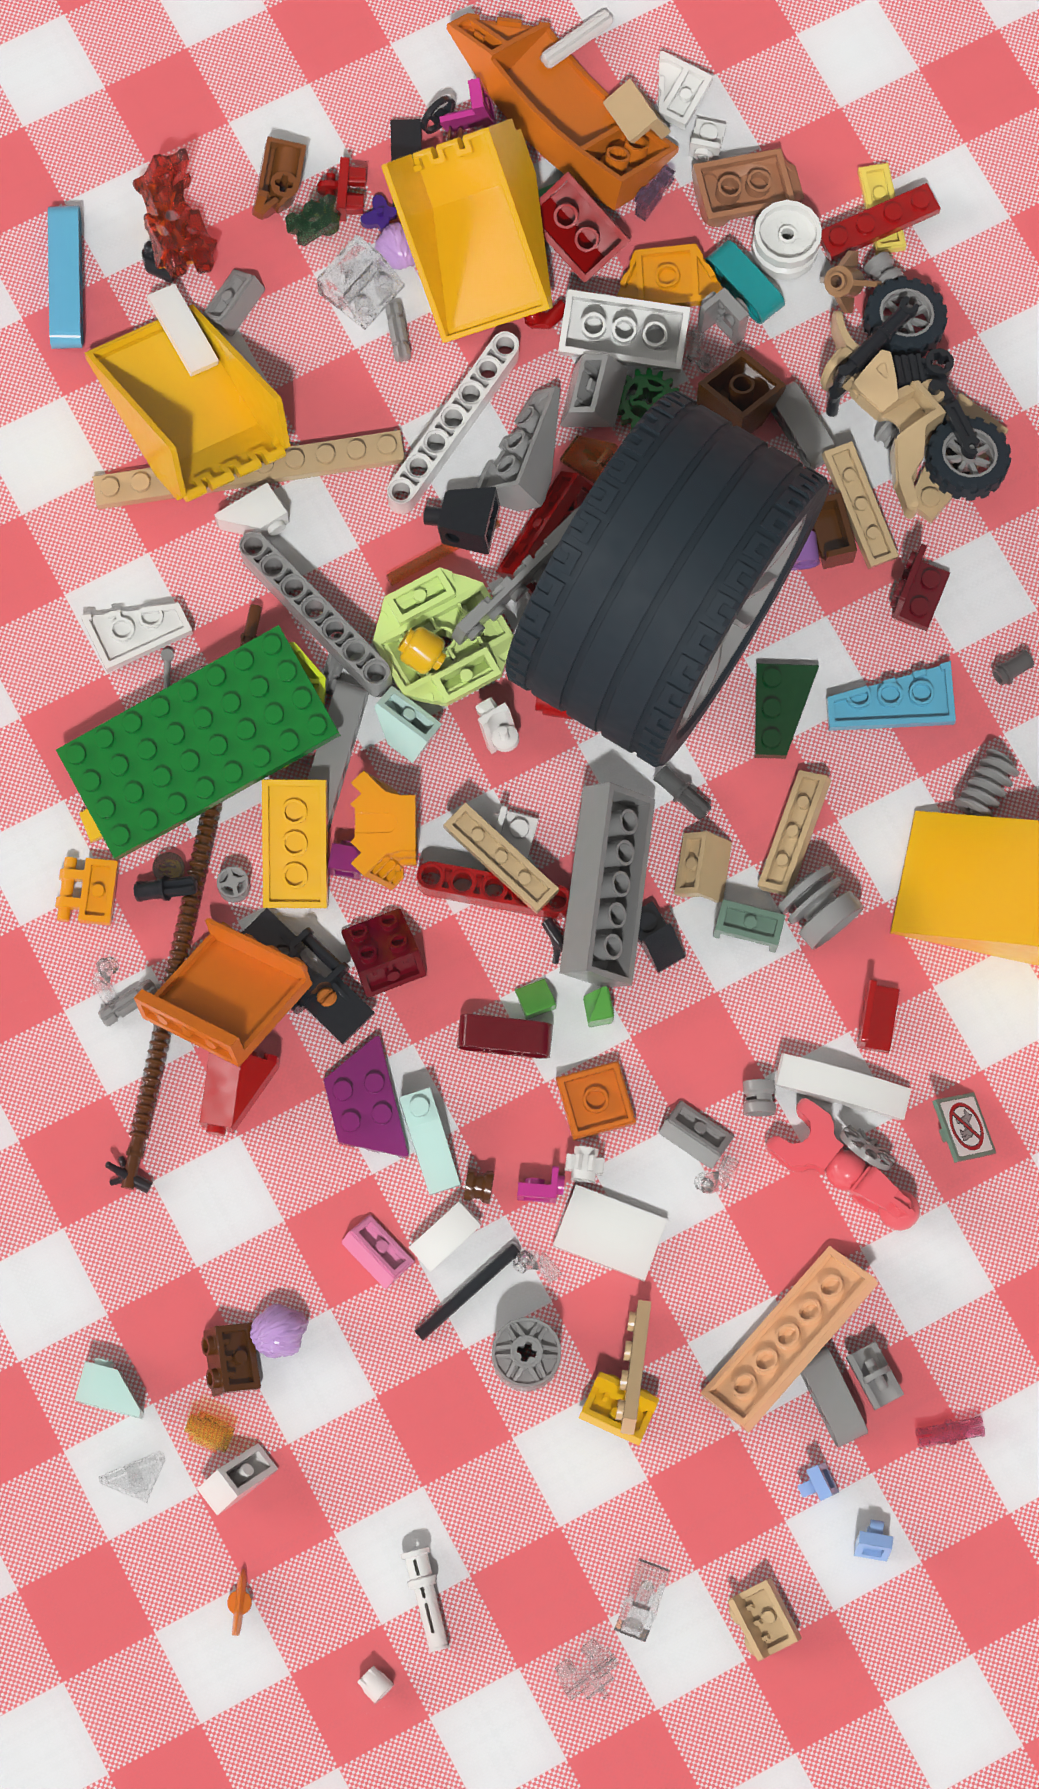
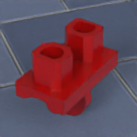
(349, 176)

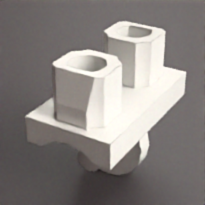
(497, 726)

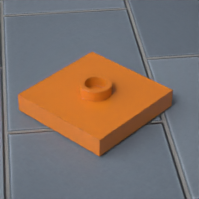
(595, 1101)

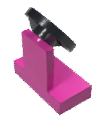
(480, 114)

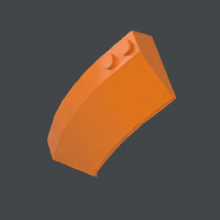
(559, 108)

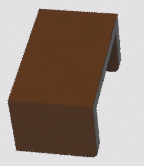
(834, 533)

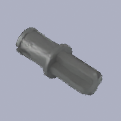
(682, 792)

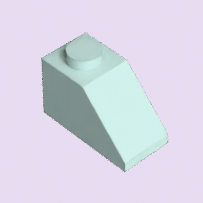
(405, 724)
(106, 1389)

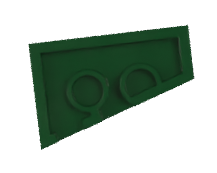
(779, 703)

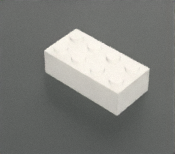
(626, 329)

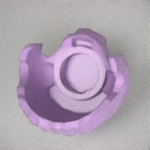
(394, 247)
(278, 1331)

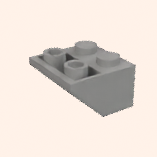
(594, 392)

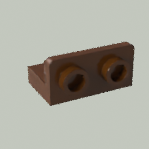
(230, 1359)

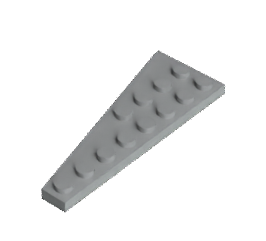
(531, 569)

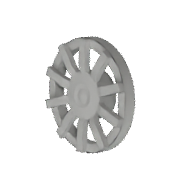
(867, 1148)

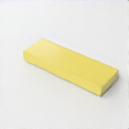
(877, 188)

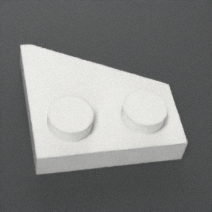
(680, 89)

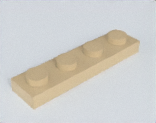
(860, 504)
(794, 832)
(501, 858)
(632, 1378)

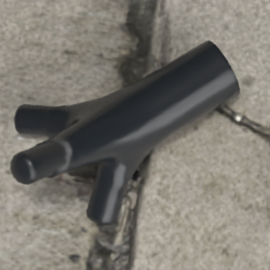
(556, 938)
(139, 1182)

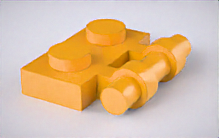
(97, 891)

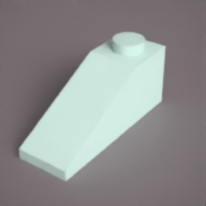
(429, 1141)

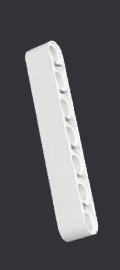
(458, 409)

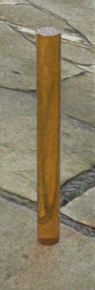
(422, 562)

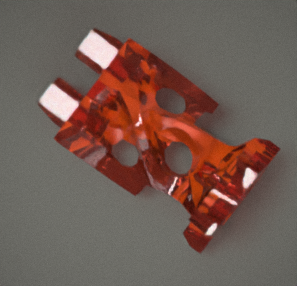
(170, 239)

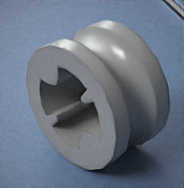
(887, 434)

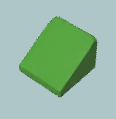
(535, 999)

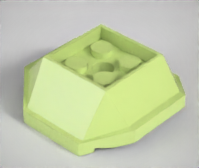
(439, 604)

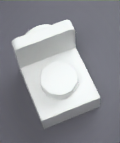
(707, 140)

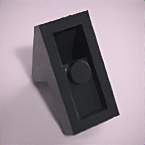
(658, 939)

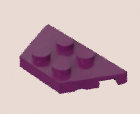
(365, 1103)

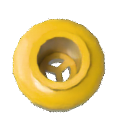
(422, 650)

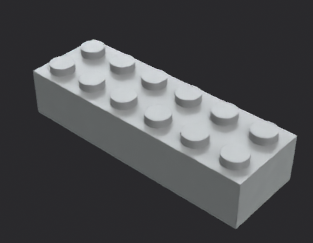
(607, 885)

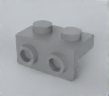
(726, 312)

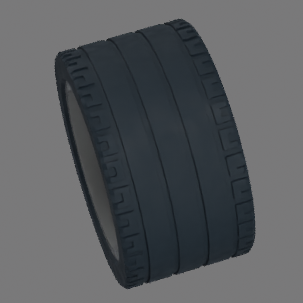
(664, 577)

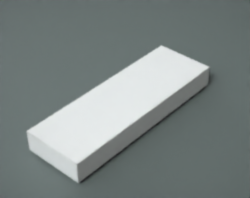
(182, 330)

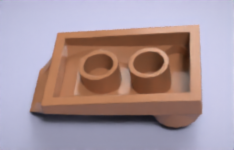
(743, 185)

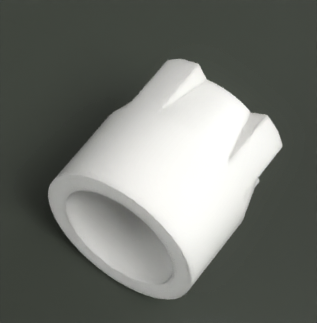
(375, 1684)

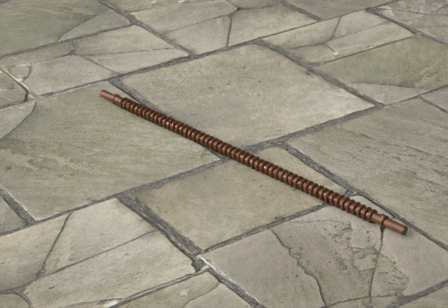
(136, 1146)

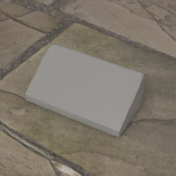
(234, 301)
(696, 1134)

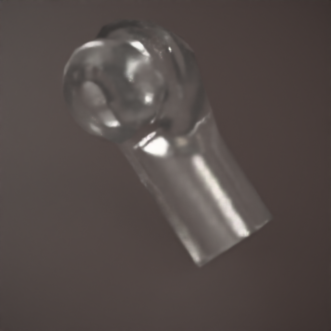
(536, 1261)

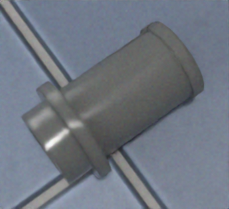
(1007, 671)

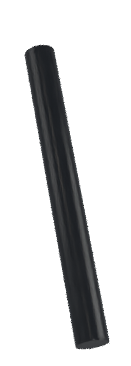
(467, 1292)

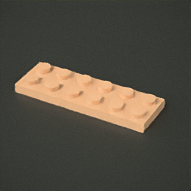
(789, 1338)

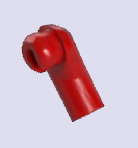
(547, 319)

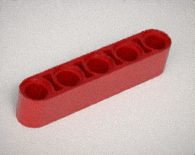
(476, 893)

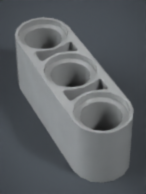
(802, 426)
(833, 1399)

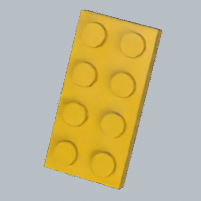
(295, 843)

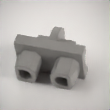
(874, 1375)

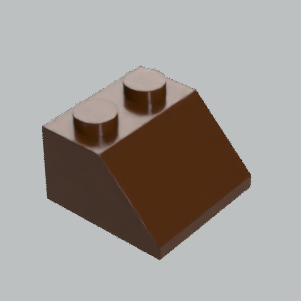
(741, 391)

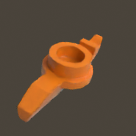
(239, 1603)

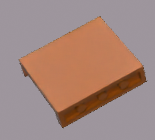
(227, 993)

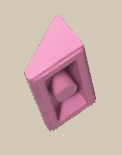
(377, 1251)

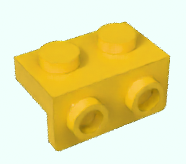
(602, 1407)

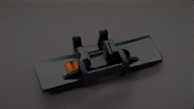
(328, 998)

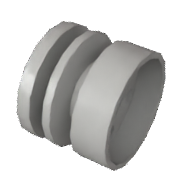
(820, 907)
(538, 1369)

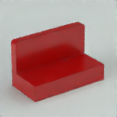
(878, 1018)

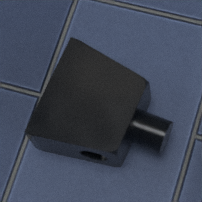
(466, 518)

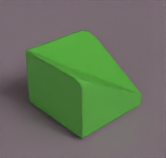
(599, 1007)

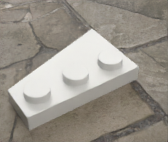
(135, 633)

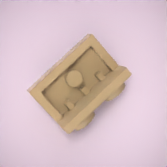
(763, 1619)

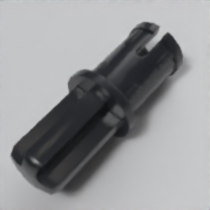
(165, 888)

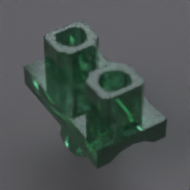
(314, 221)

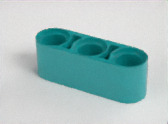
(745, 281)

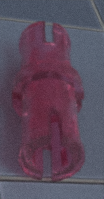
(950, 1432)

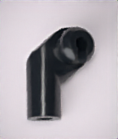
(149, 264)

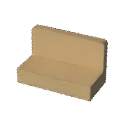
(634, 112)
(703, 866)

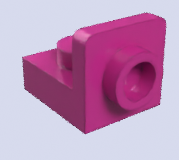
(536, 1191)

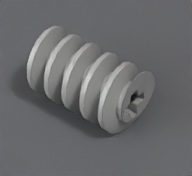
(987, 784)

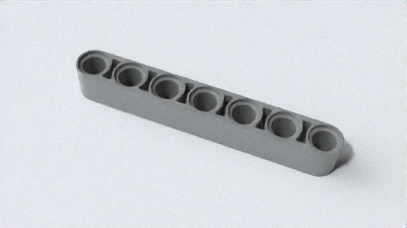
(310, 601)

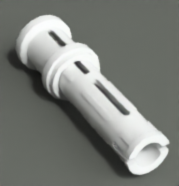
(422, 1583)

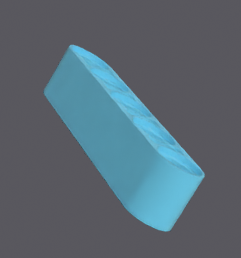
(65, 277)

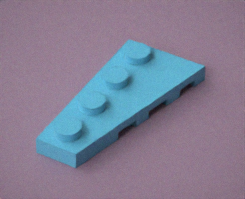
(907, 701)

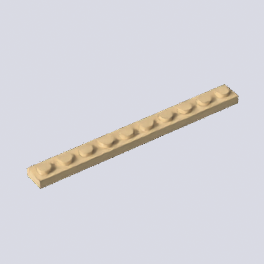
(299, 463)

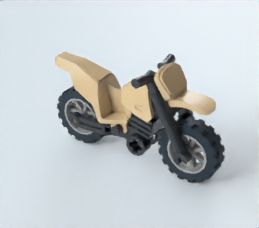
(901, 387)

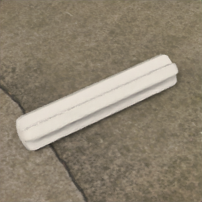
(576, 39)

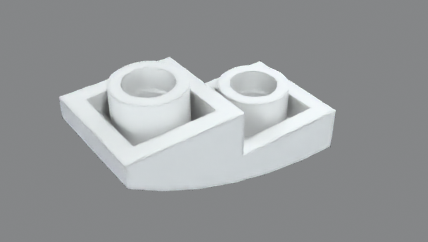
(445, 1235)

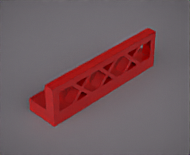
(544, 521)

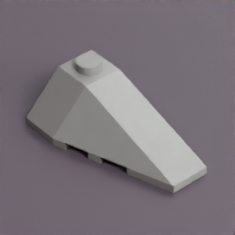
(526, 459)

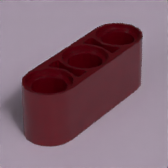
(505, 1036)

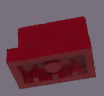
(919, 592)
(384, 952)

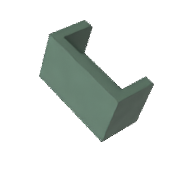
(749, 924)

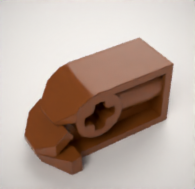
(279, 168)

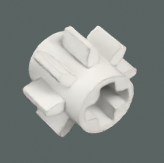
(584, 1164)

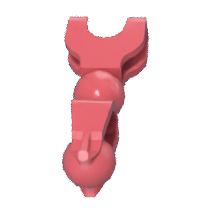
(844, 1169)

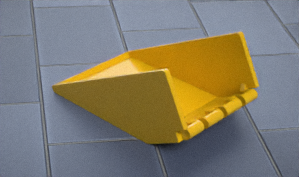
(474, 229)
(193, 426)
(972, 885)

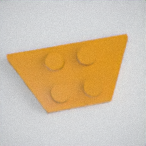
(669, 276)

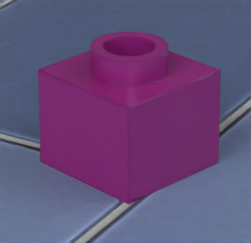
(341, 859)

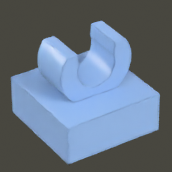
(820, 1482)
(873, 1542)

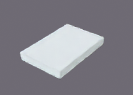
(610, 1232)

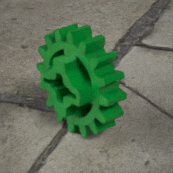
(647, 387)

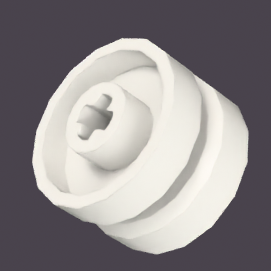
(786, 240)

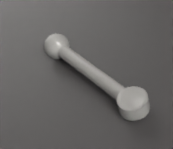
(167, 656)

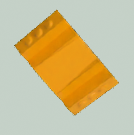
(383, 831)

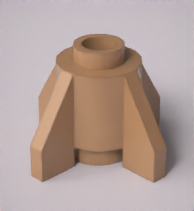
(846, 281)

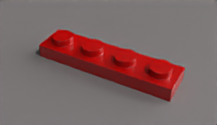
(879, 222)

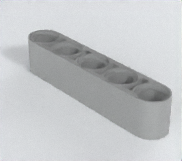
(334, 757)

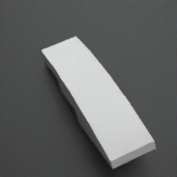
(842, 1086)

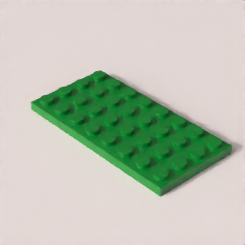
(197, 742)

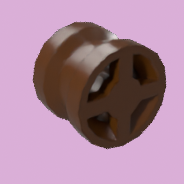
(479, 1185)

